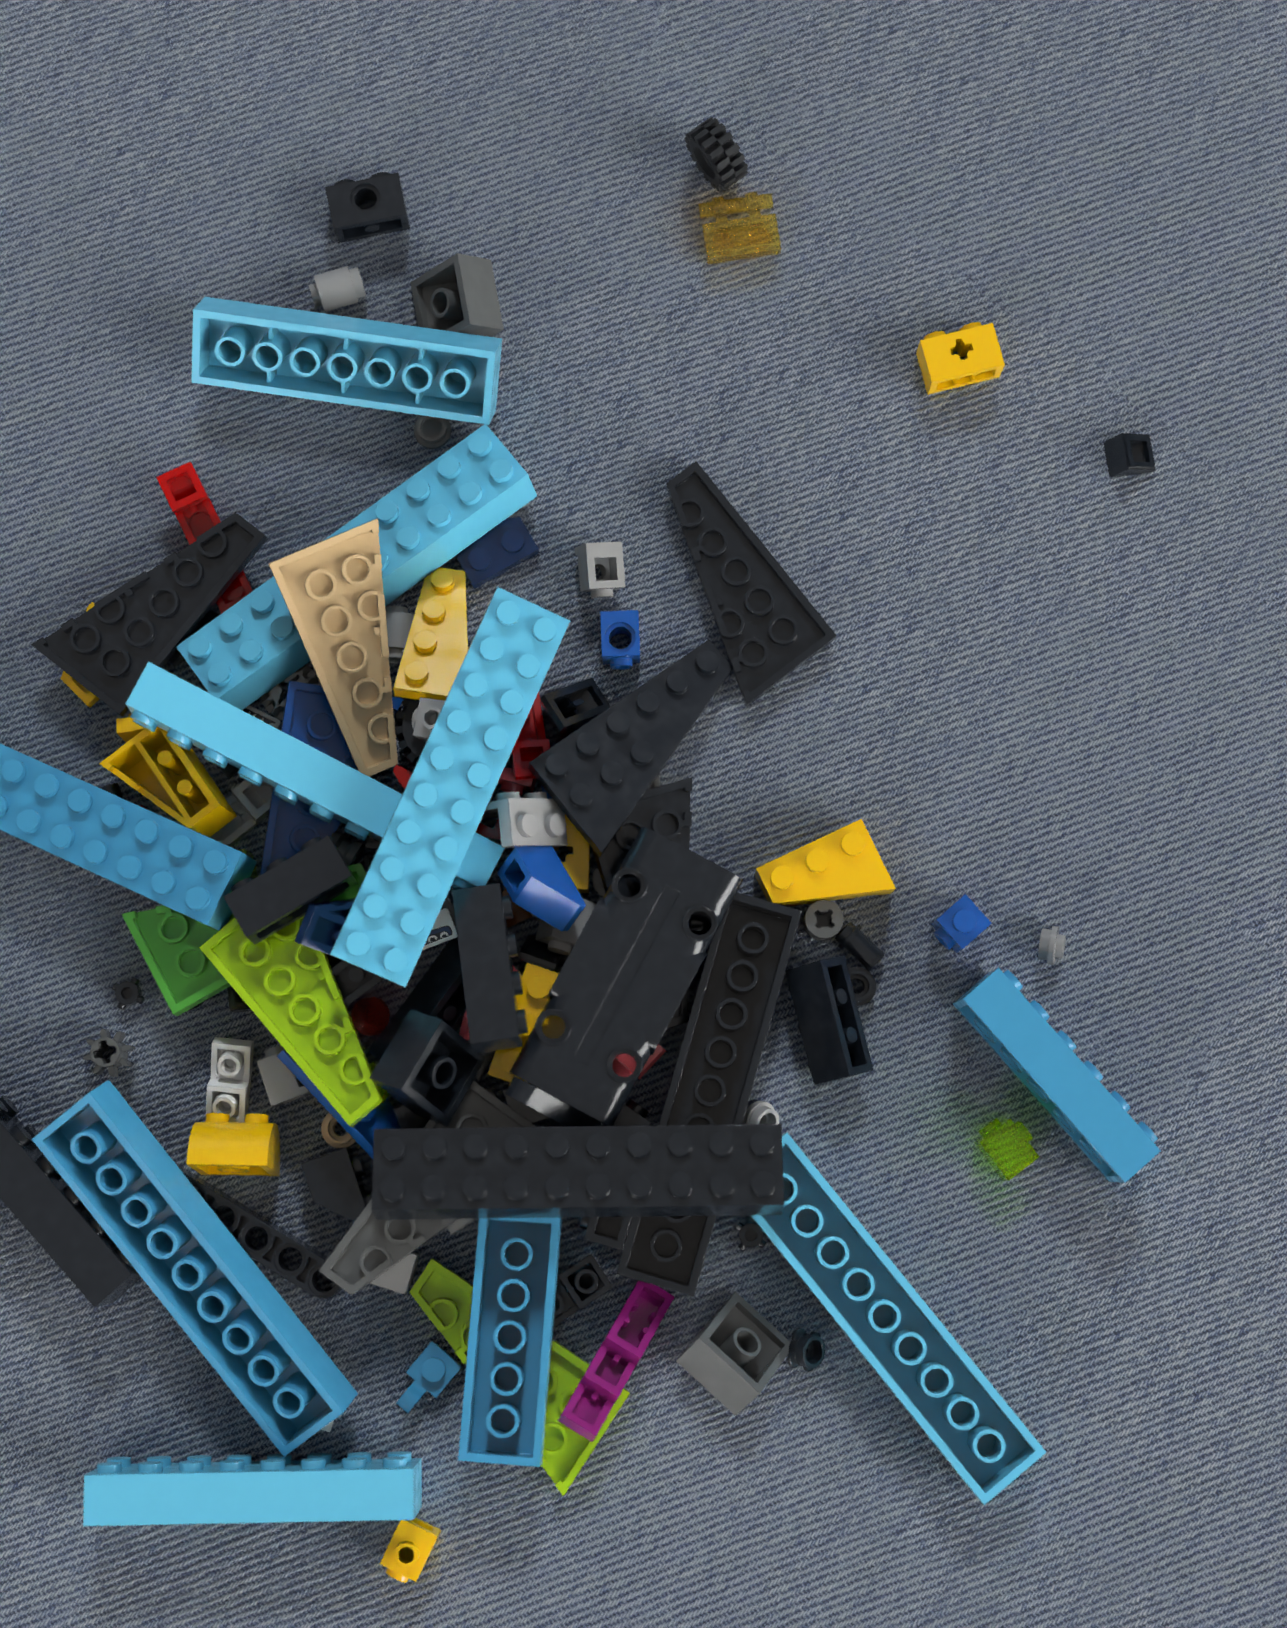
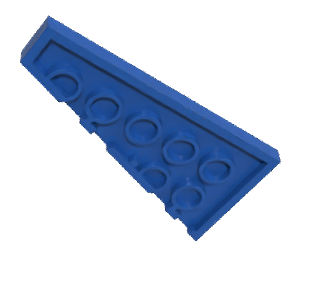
(310, 720)

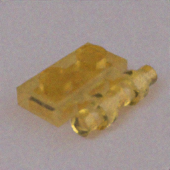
(741, 237)

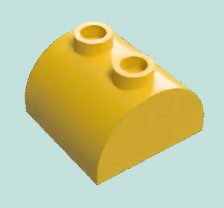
(234, 1147)

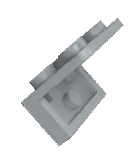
(528, 820)

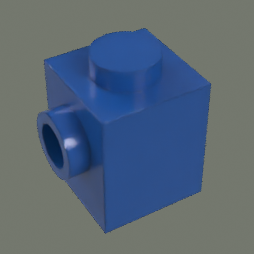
(960, 924)

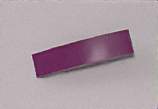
(616, 1359)

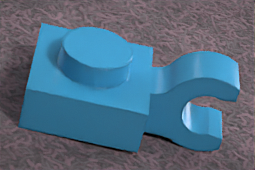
(430, 1373)

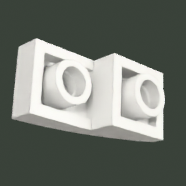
(230, 1078)

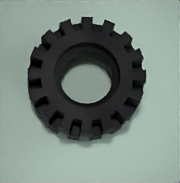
(716, 154)

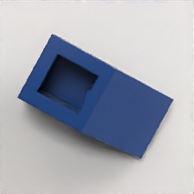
(542, 885)

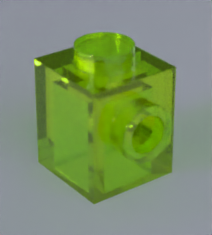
(1006, 1147)

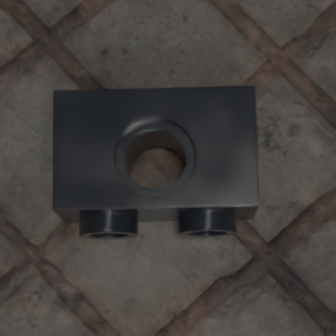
(384, 217)

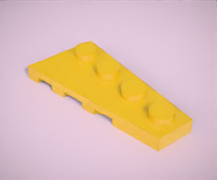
(436, 638)

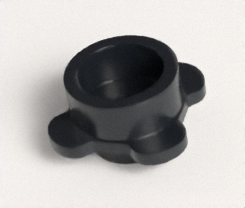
(805, 1350)

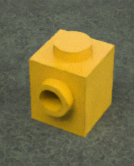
(409, 1549)

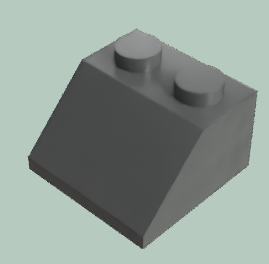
(459, 297)
(735, 1354)

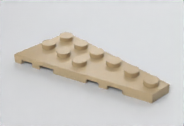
(342, 621)

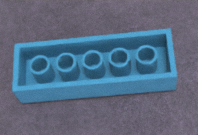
(1057, 1076)
(510, 1341)

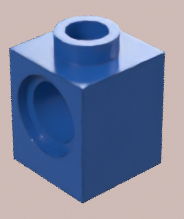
(620, 623)

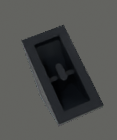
(573, 706)

